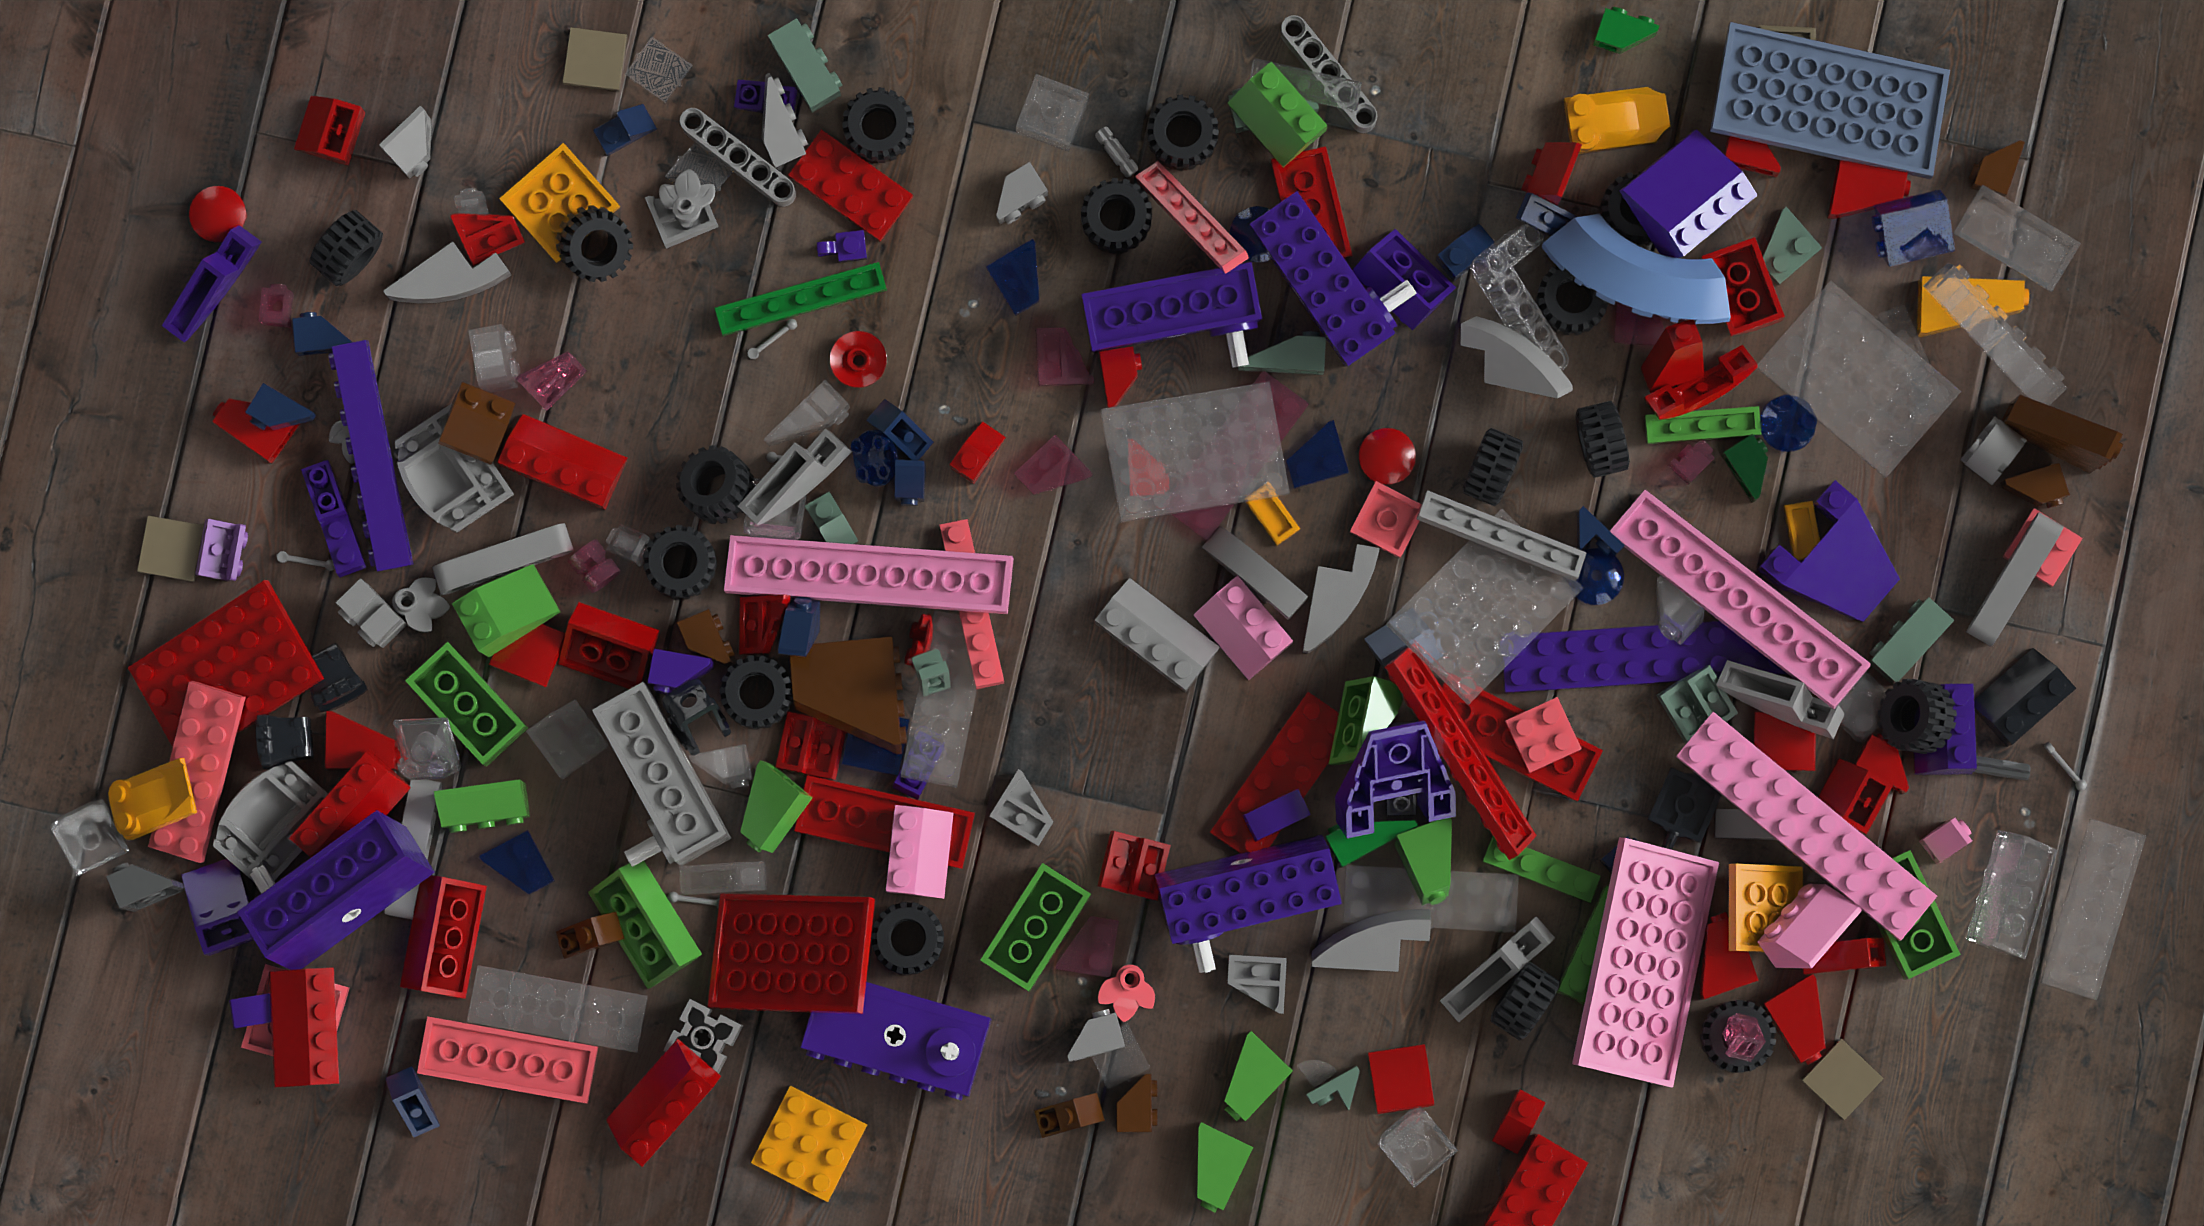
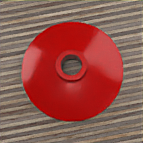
(853, 345)

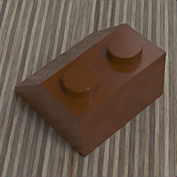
(476, 423)

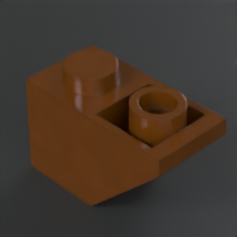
(704, 639)
(590, 935)
(1135, 1107)
(1069, 1115)

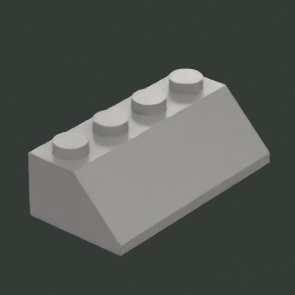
(1156, 634)

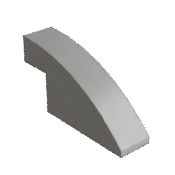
(447, 278)
(1513, 359)
(794, 477)
(1255, 572)
(1337, 595)
(1780, 698)
(1373, 941)
(1497, 969)

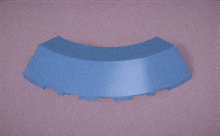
(1637, 276)

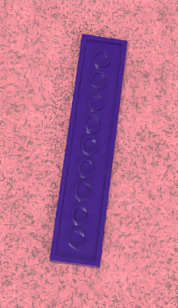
(1626, 657)

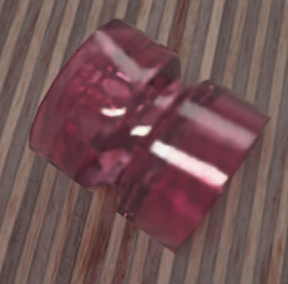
(598, 575)

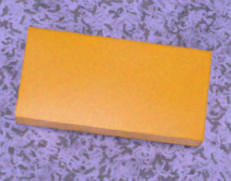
(1274, 518)
(1801, 528)

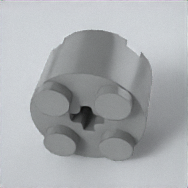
(1993, 450)

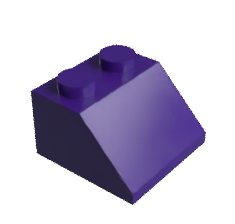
(674, 669)

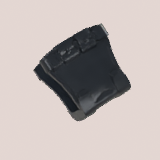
(340, 681)
(682, 716)
(283, 740)

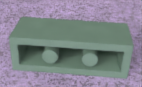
(805, 64)
(1909, 640)

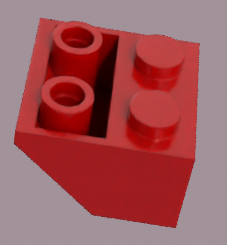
(330, 129)
(1855, 794)

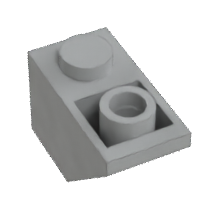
(1020, 190)

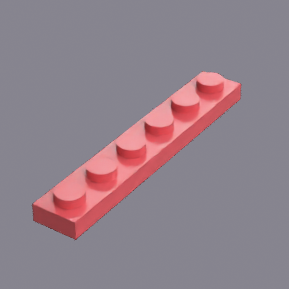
(1192, 217)
(975, 625)

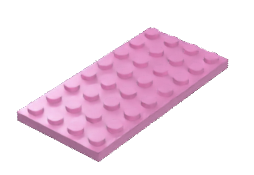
(1645, 962)

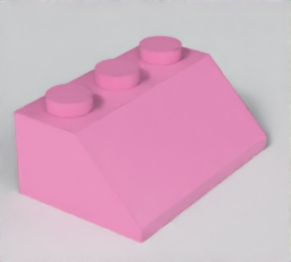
(1243, 628)
(919, 852)
(1808, 927)

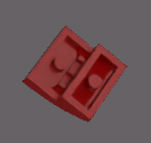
(531, 655)
(1784, 743)
(810, 746)
(1132, 865)
(1401, 1079)

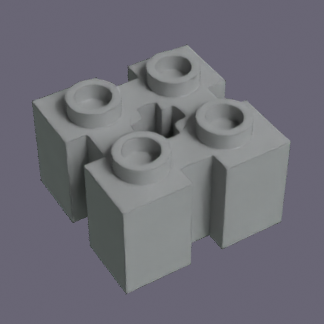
(373, 615)
(720, 1031)

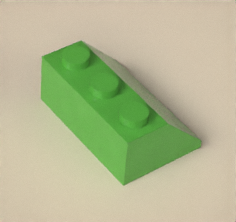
(1277, 114)
(482, 805)

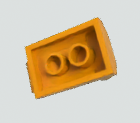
(1616, 119)
(152, 799)

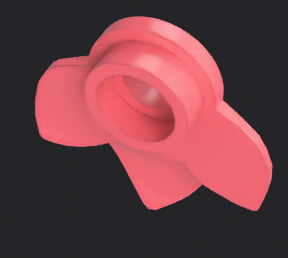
(1124, 996)

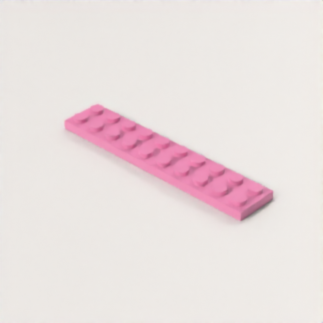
(869, 574)
(1740, 599)
(1806, 826)

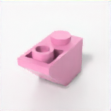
(1946, 839)

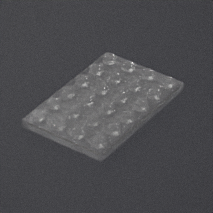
(1858, 379)
(1195, 452)
(1480, 614)

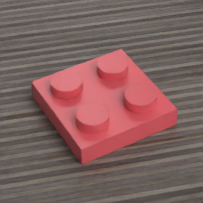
(1387, 519)
(2058, 556)
(1543, 735)

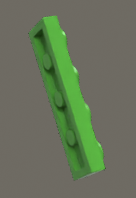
(1704, 425)
(1545, 871)

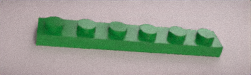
(800, 299)

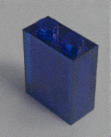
(1913, 228)

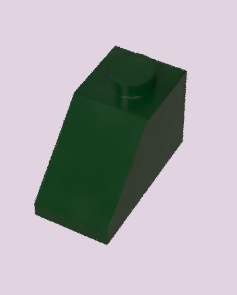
(1748, 465)

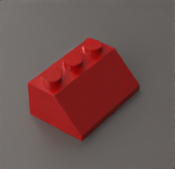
(1749, 287)
(608, 646)

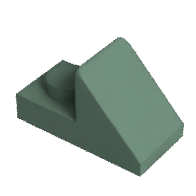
(830, 520)
(931, 672)
(1343, 1084)

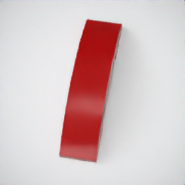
(1694, 394)

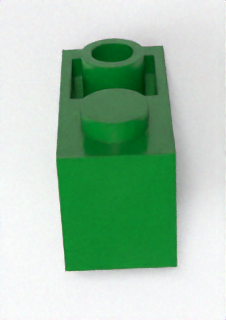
(1622, 32)

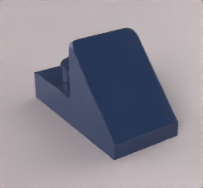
(625, 129)
(1591, 527)

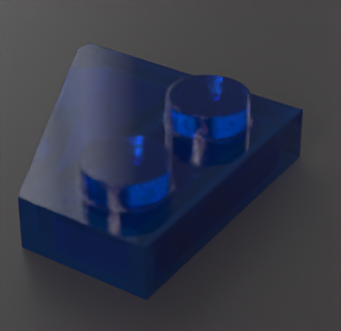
(1017, 277)
(1318, 458)
(520, 863)

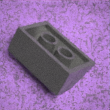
(140, 887)

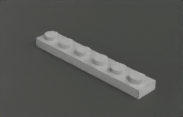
(1501, 535)

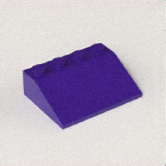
(1687, 195)

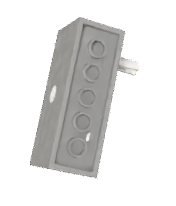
(679, 807)

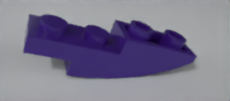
(334, 518)

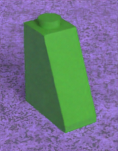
(771, 807)
(1428, 859)
(1254, 1078)
(1218, 1166)

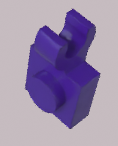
(848, 246)

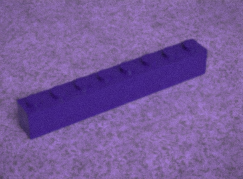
(371, 454)

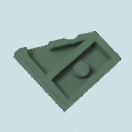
(1788, 247)

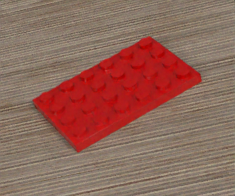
(238, 649)
(791, 953)

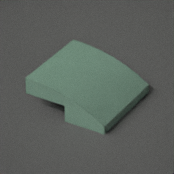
(1693, 700)

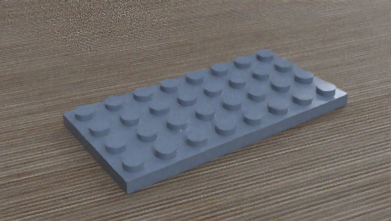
(1830, 100)

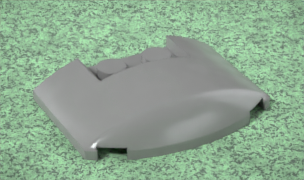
(444, 481)
(263, 818)

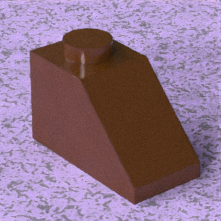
(1997, 169)
(2039, 486)

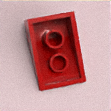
(1552, 170)

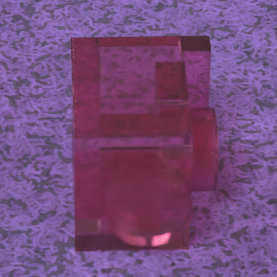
(269, 297)
(1692, 461)
(1738, 1033)

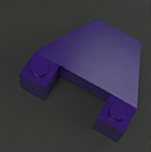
(1845, 568)
(1394, 765)

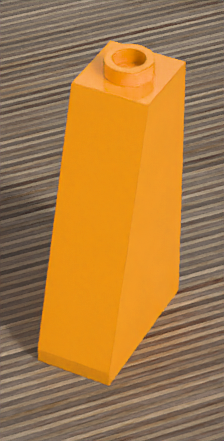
(1934, 319)

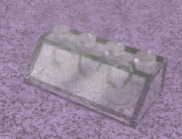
(2016, 238)
(2011, 894)

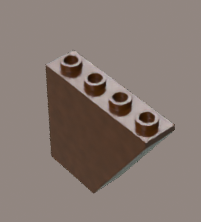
(2063, 434)
(853, 689)

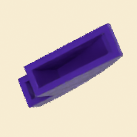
(211, 283)

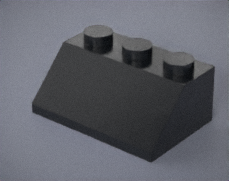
(2022, 696)

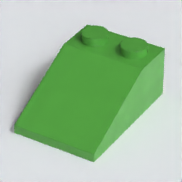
(505, 609)
(1365, 707)

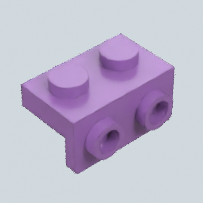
(221, 550)

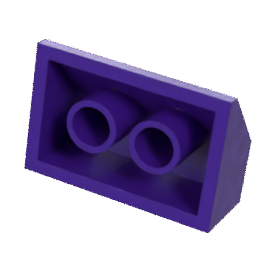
(1394, 262)
(1959, 752)

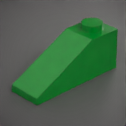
(1350, 849)

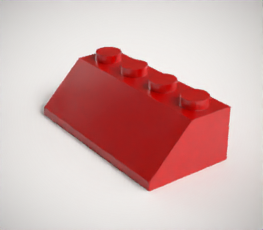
(562, 461)
(363, 790)
(443, 936)
(304, 1027)
(661, 1102)

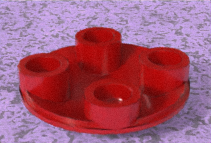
(216, 213)
(1387, 456)
(922, 637)

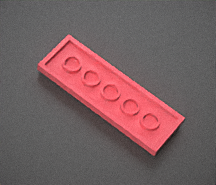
(206, 744)
(507, 1060)

